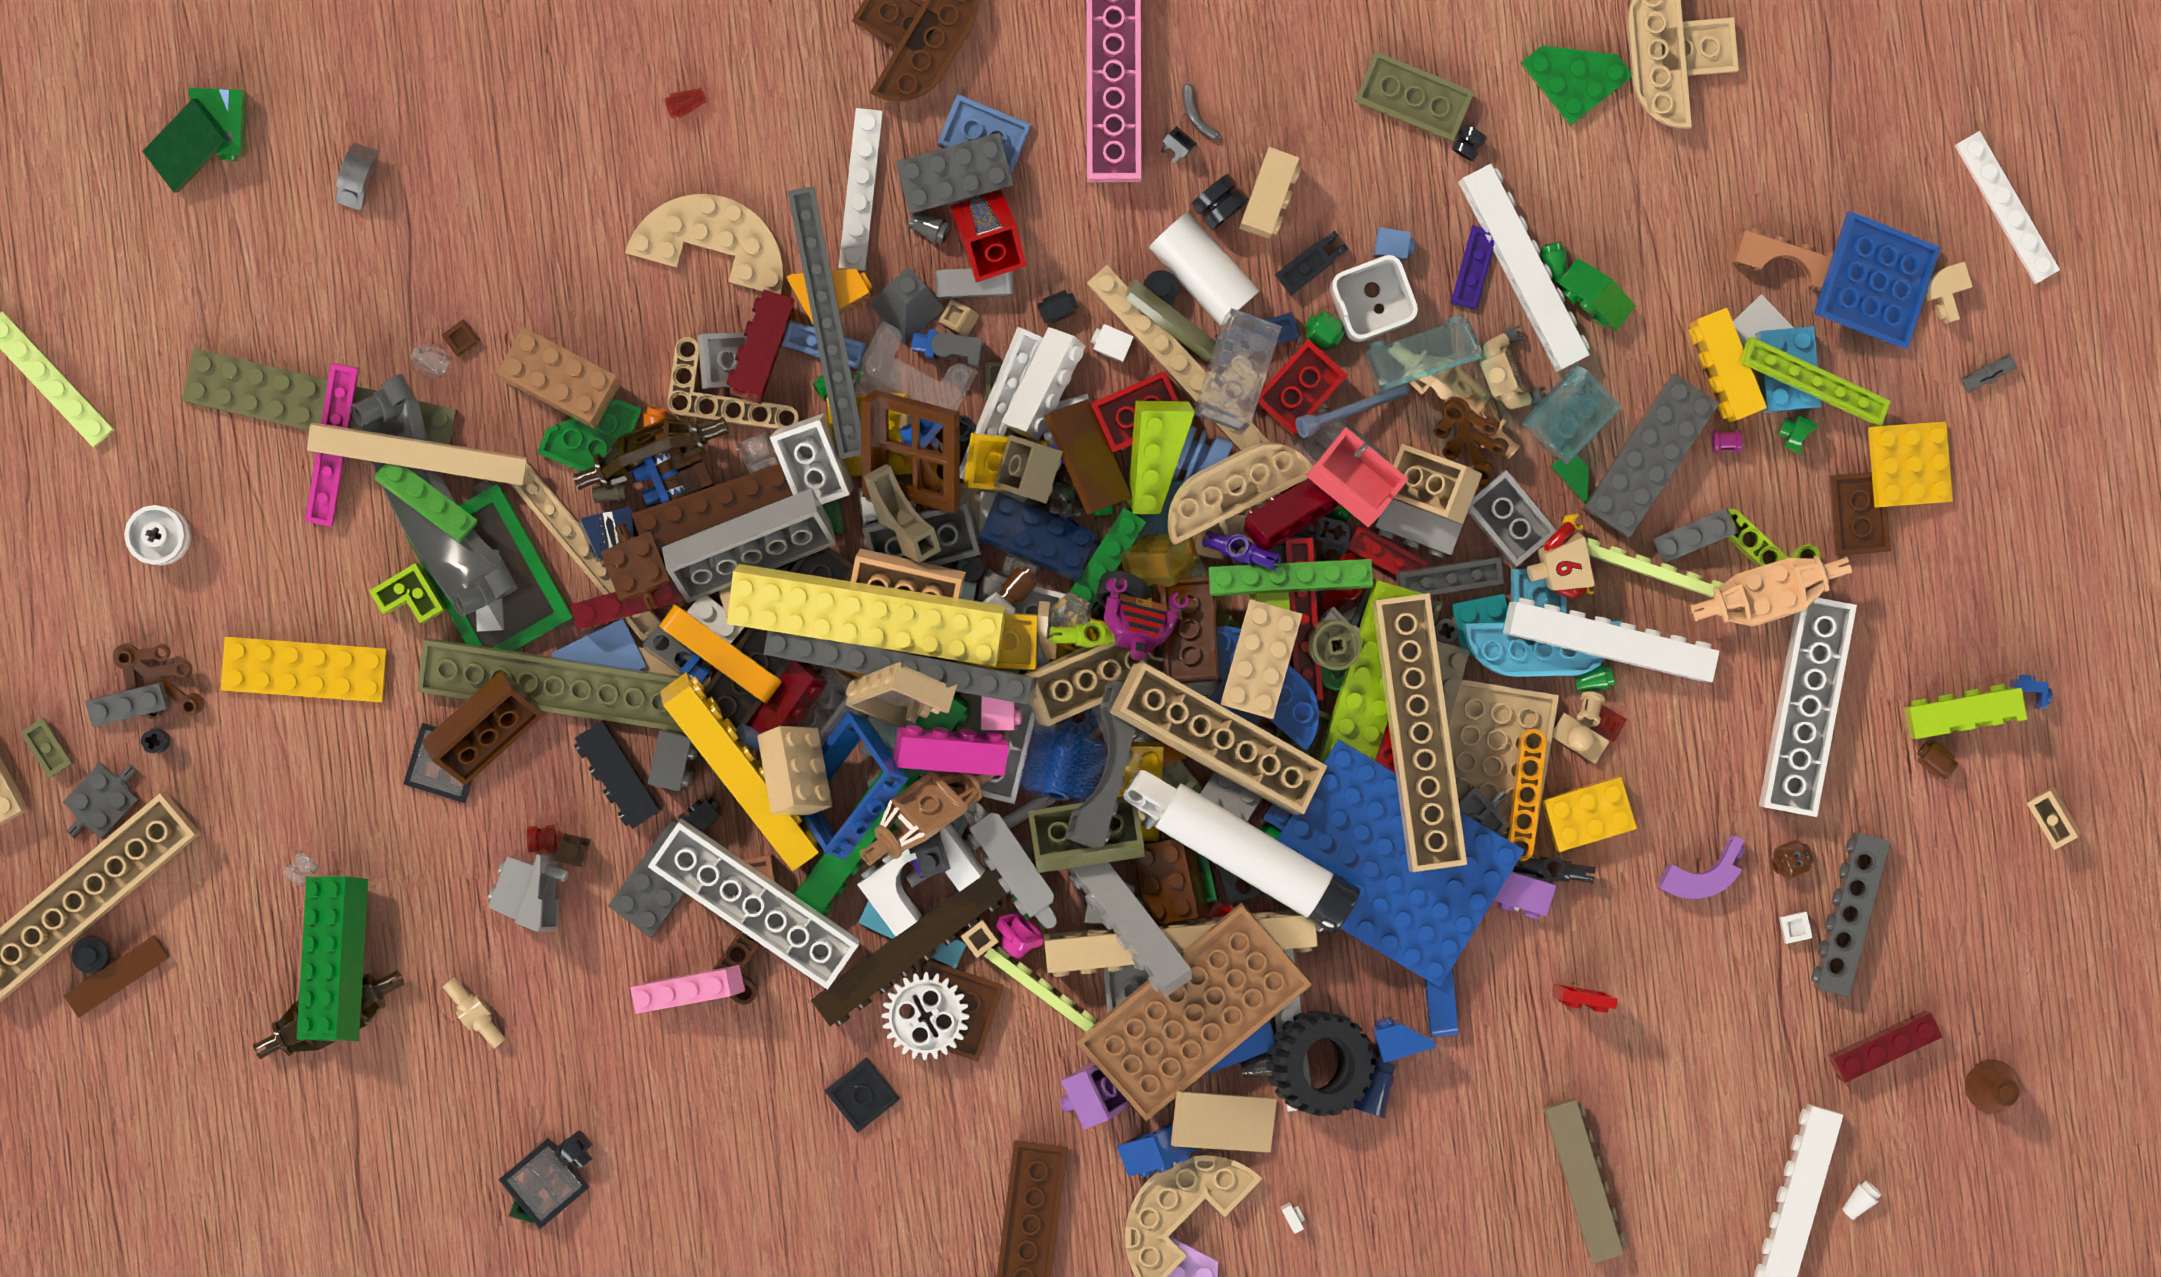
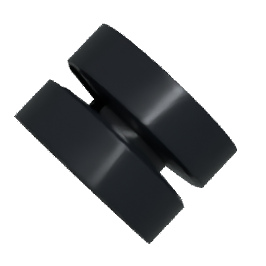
(1220, 201)

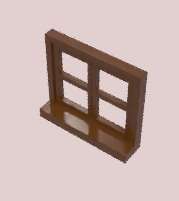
(876, 446)

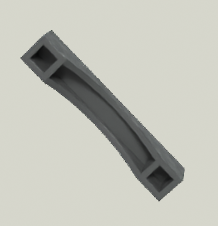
(1092, 819)

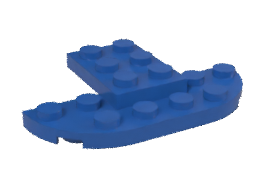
(1297, 706)

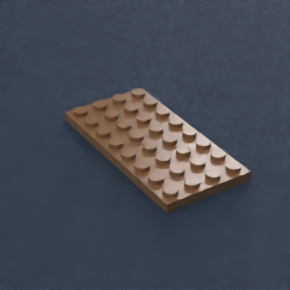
(1166, 1043)

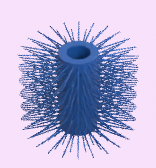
(1062, 766)

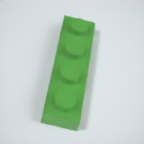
(426, 500)

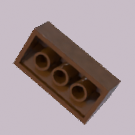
(482, 728)

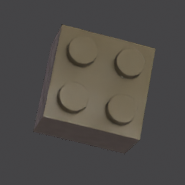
(1028, 469)

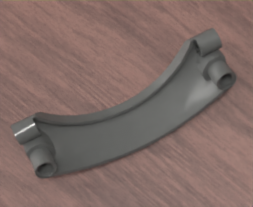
(465, 571)

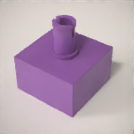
(1092, 1096)

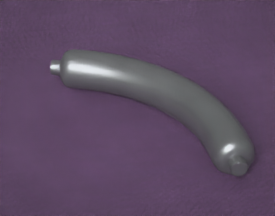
(1196, 120)

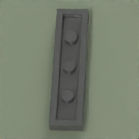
(1453, 576)

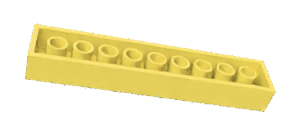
(866, 615)

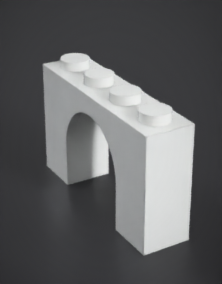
(884, 885)

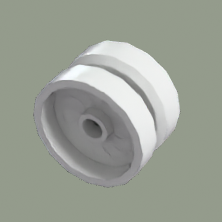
(143, 527)

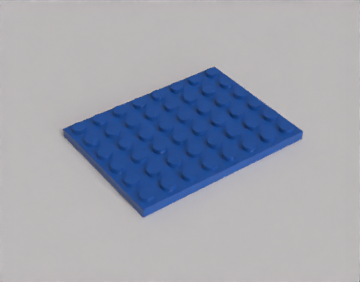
(1359, 835)

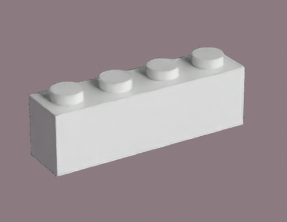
(1043, 383)

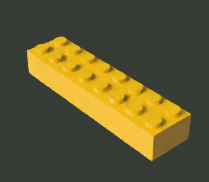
(736, 767)

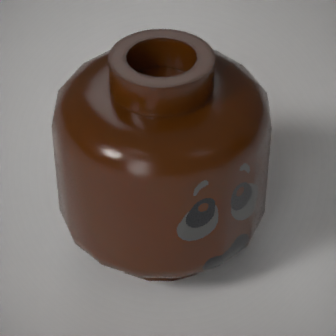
(1792, 859)

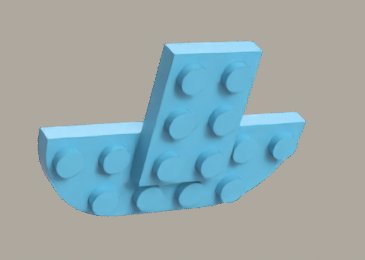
(1524, 657)

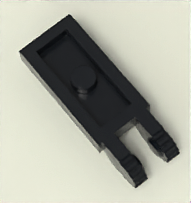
(1308, 265)

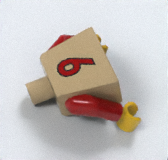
(1565, 562)

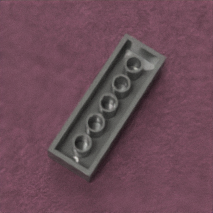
(1650, 456)

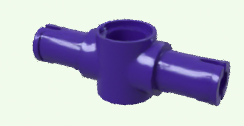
(1250, 556)

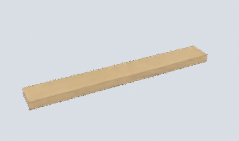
(416, 453)
(570, 536)

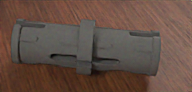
(1988, 373)

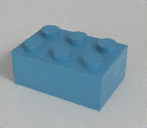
(1776, 394)

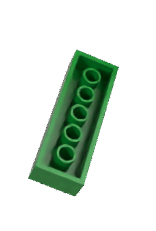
(332, 958)

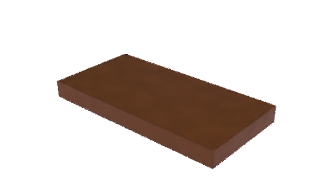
(1087, 456)
(1192, 648)

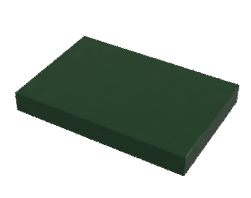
(185, 145)

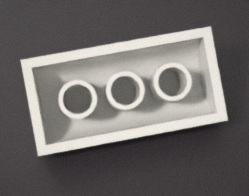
(1203, 268)

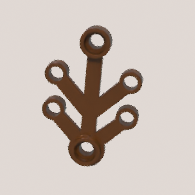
(1459, 411)
(155, 674)

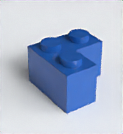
(1152, 1152)

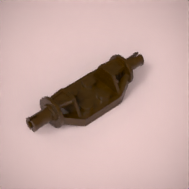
(653, 439)
(285, 1037)

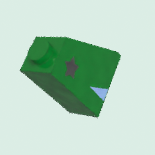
(229, 111)

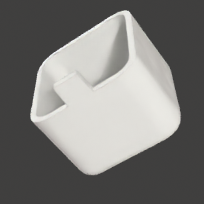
(1357, 309)

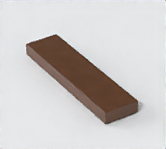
(116, 976)

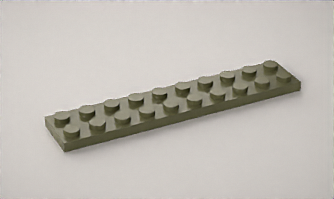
(281, 394)
(550, 682)

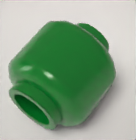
(1324, 330)

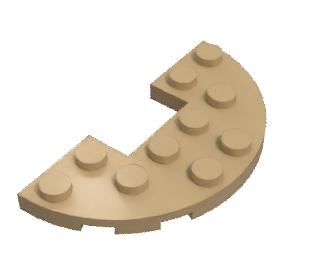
(714, 225)
(1170, 1199)

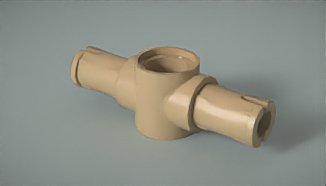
(473, 1012)

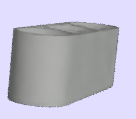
(961, 284)

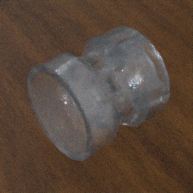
(301, 868)

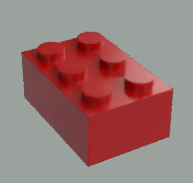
(1300, 386)
(1118, 410)

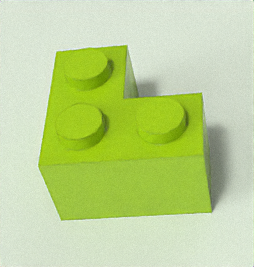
(409, 587)

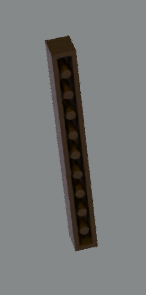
(911, 945)

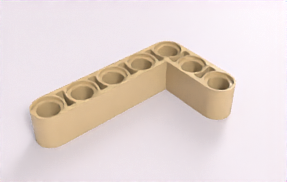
(720, 402)

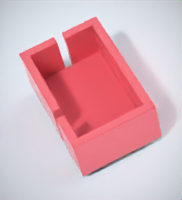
(1357, 482)

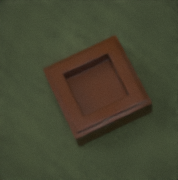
(460, 338)

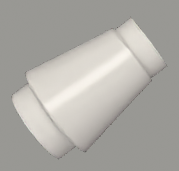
(1861, 1200)

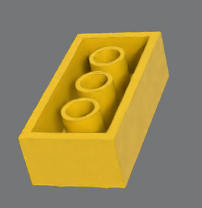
(1720, 354)

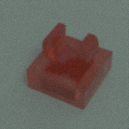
(1609, 725)

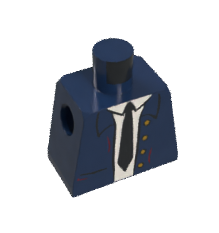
(601, 532)

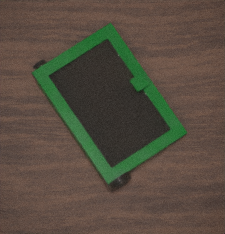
(536, 603)

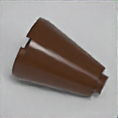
(1992, 1086)

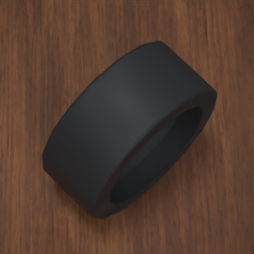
(1135, 586)

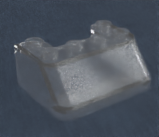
(887, 374)

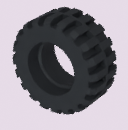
(1352, 1068)

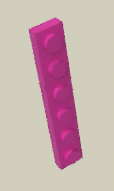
(328, 467)

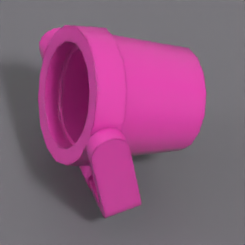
(1020, 936)

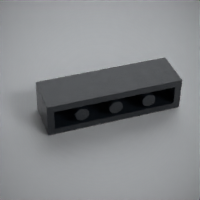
(617, 774)

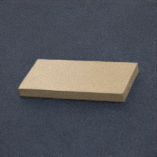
(1223, 1121)

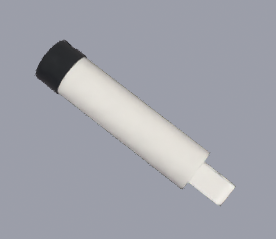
(1244, 850)

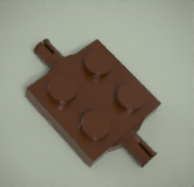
(635, 567)

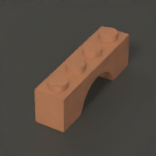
(1756, 250)

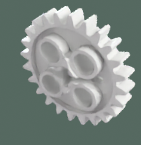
(947, 1004)

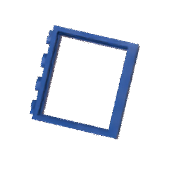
(835, 751)

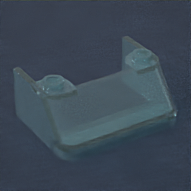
(1422, 354)

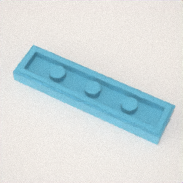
(946, 954)

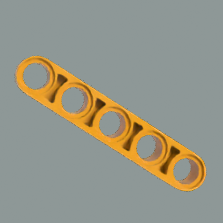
(720, 653)
(1532, 781)

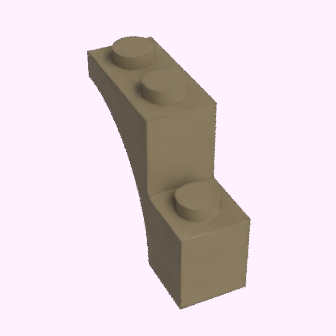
(894, 511)

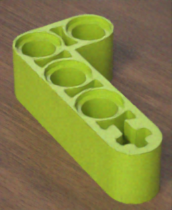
(1761, 543)

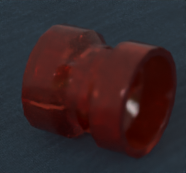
(541, 838)

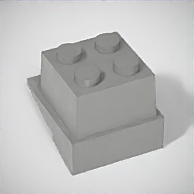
(529, 891)

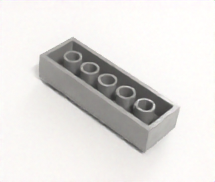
(758, 539)

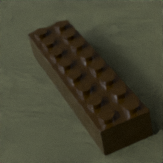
(734, 700)

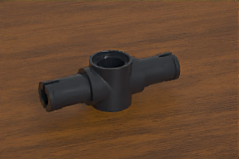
(1569, 870)

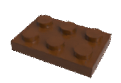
(1856, 521)

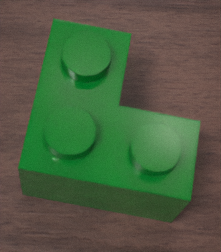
(1596, 294)

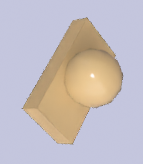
(1579, 738)

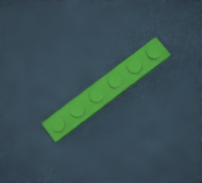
(1291, 577)

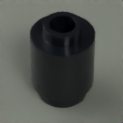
(1057, 306)

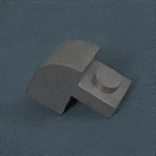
(355, 175)

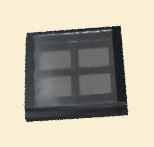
(430, 777)
(543, 1184)

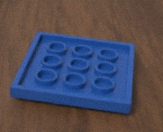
(1877, 280)

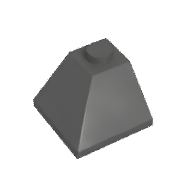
(907, 304)

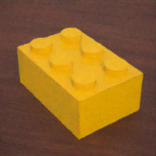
(1588, 814)

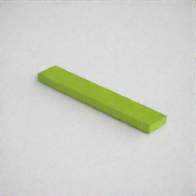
(1814, 381)

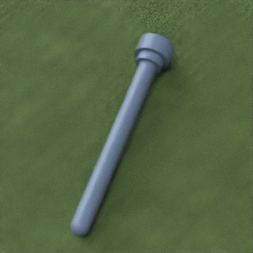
(1309, 425)

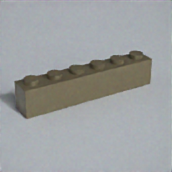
(1583, 1180)

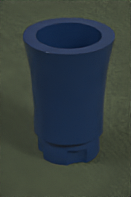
(1377, 1094)

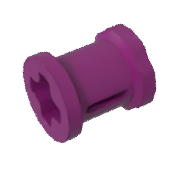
(1726, 441)

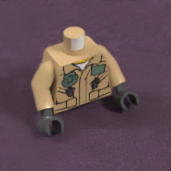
(1503, 374)

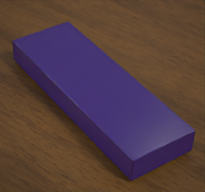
(1473, 269)

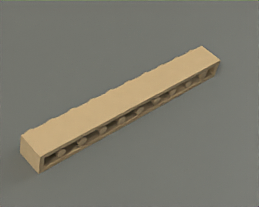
(1162, 348)

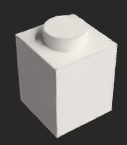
(1111, 342)

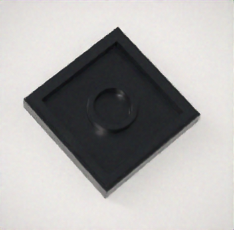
(862, 1094)

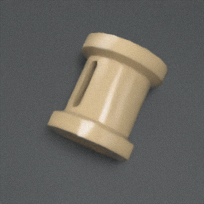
(1590, 708)

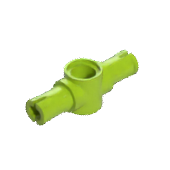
(1078, 634)

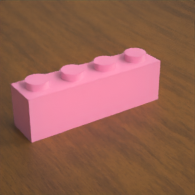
(687, 989)

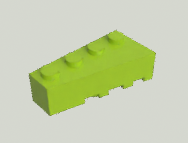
(1156, 448)
(1965, 712)

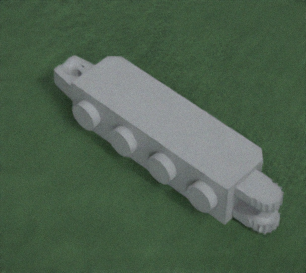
(1012, 863)

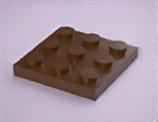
(982, 1000)

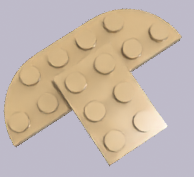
(1669, 50)
(1233, 488)

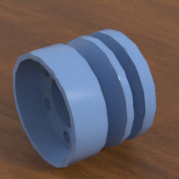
(1198, 455)

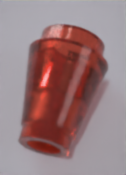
(684, 102)

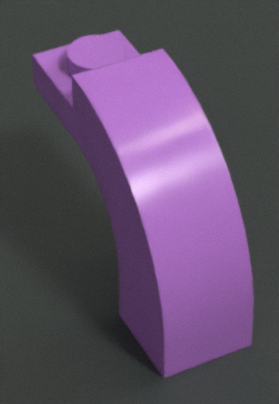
(1706, 883)

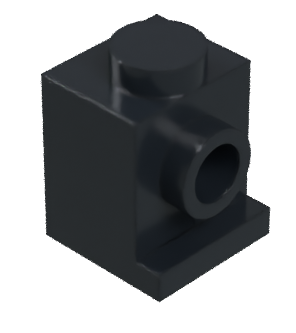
(702, 813)

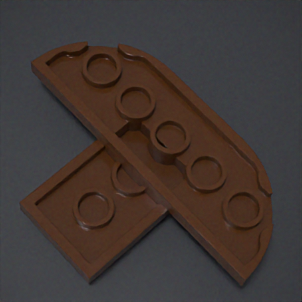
(925, 41)

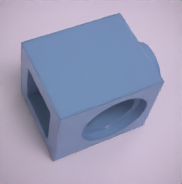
(1393, 243)

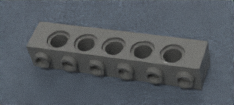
(1869, 877)

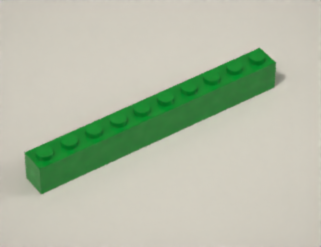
(830, 872)

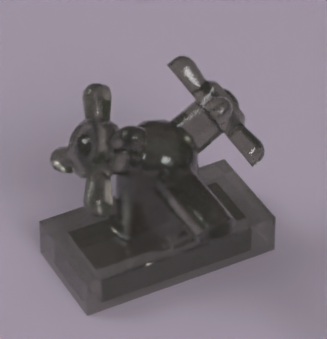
(1061, 492)

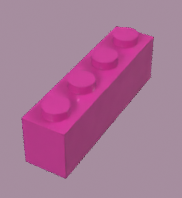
(951, 750)

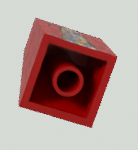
(988, 235)

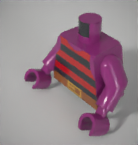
(1139, 622)

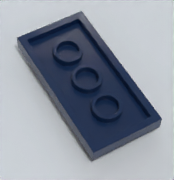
(1037, 536)

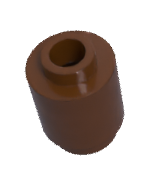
(1018, 586)
(1936, 759)

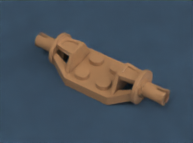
(924, 811)

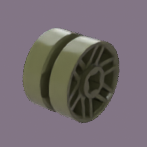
(1347, 642)

